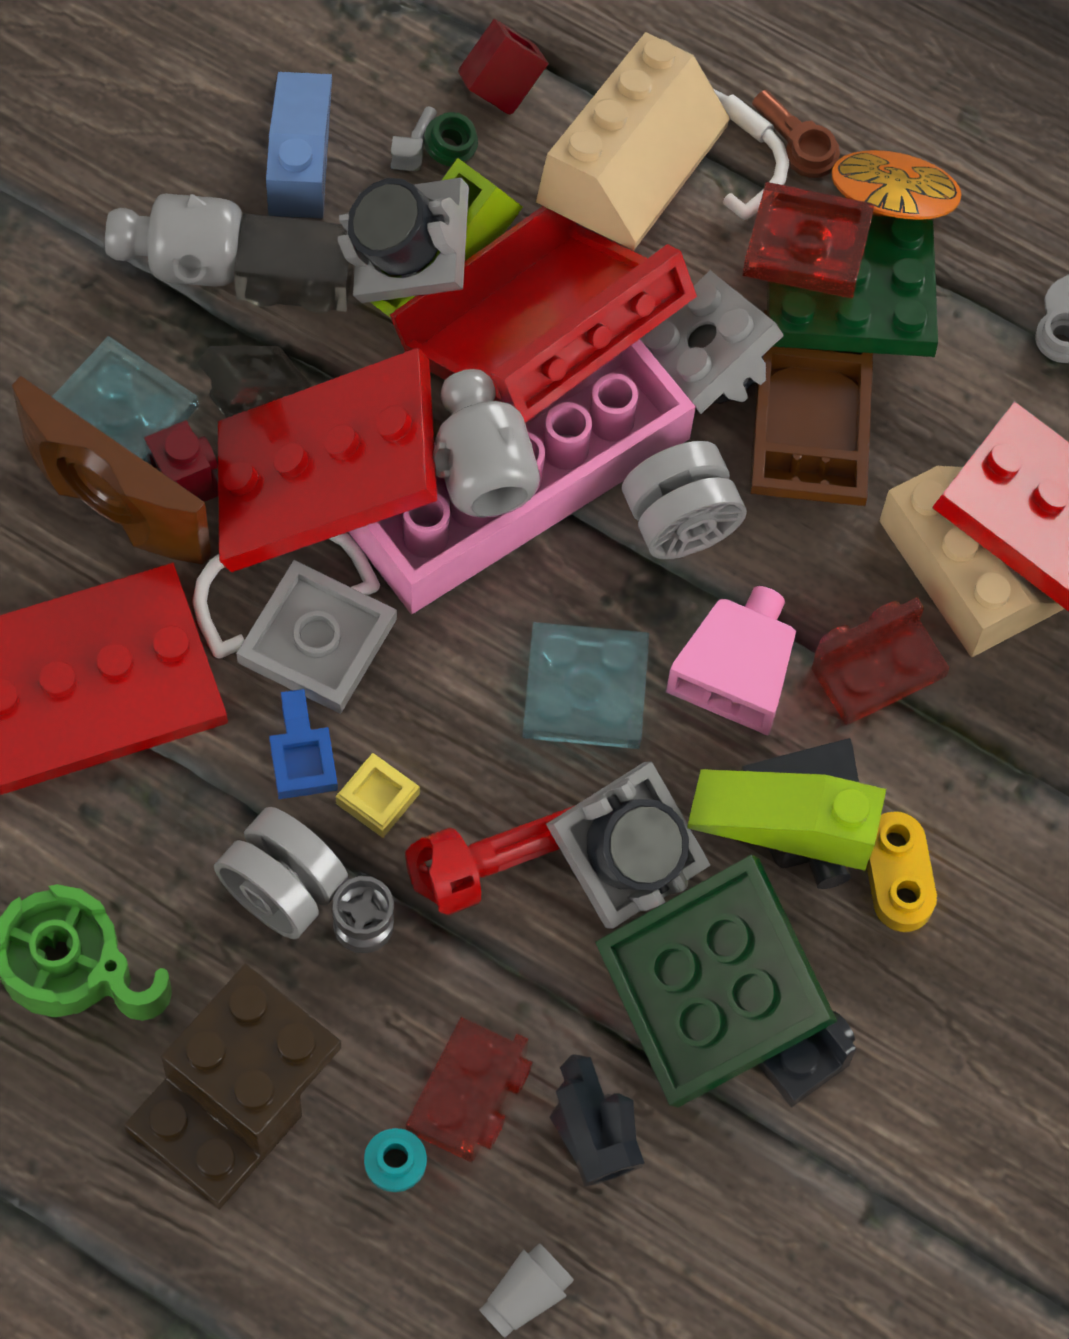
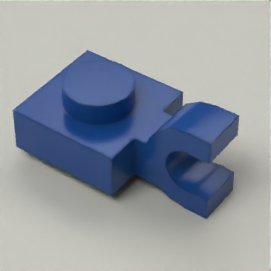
(301, 756)

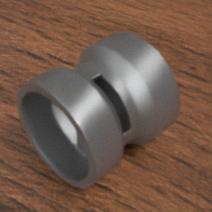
(364, 901)

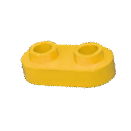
(900, 868)

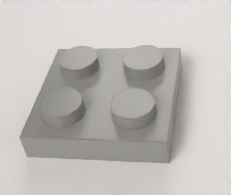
(317, 636)

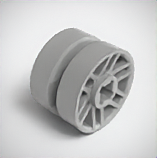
(683, 499)
(281, 872)

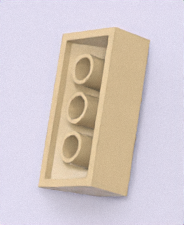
(634, 143)

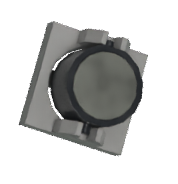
(400, 231)

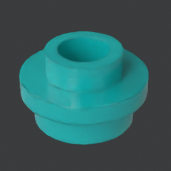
(391, 1178)

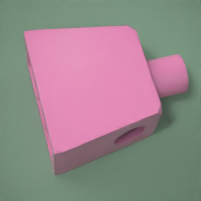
(737, 661)

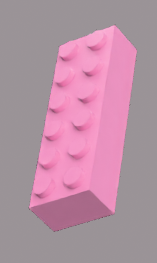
(581, 450)

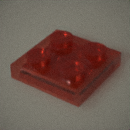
(808, 240)

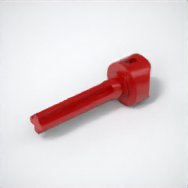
(457, 868)

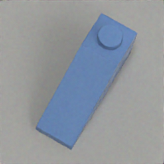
(298, 145)

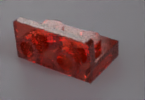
(878, 660)
(468, 1088)

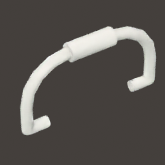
(762, 131)
(222, 649)

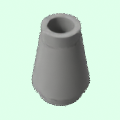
(526, 1290)

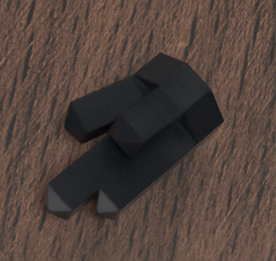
(595, 1126)

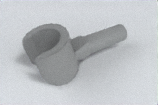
(408, 151)

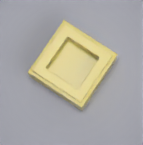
(377, 795)

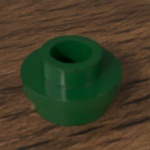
(455, 127)

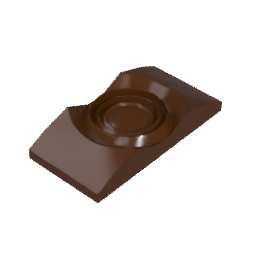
(813, 426)
(111, 479)

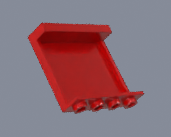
(544, 309)

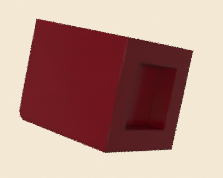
(502, 67)

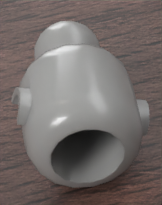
(184, 238)
(483, 448)

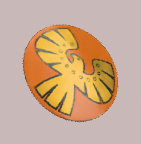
(896, 184)

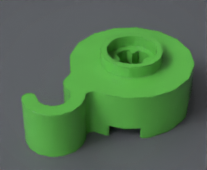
(84, 975)

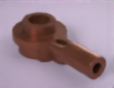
(810, 147)

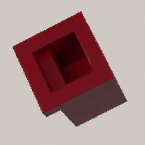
(184, 459)

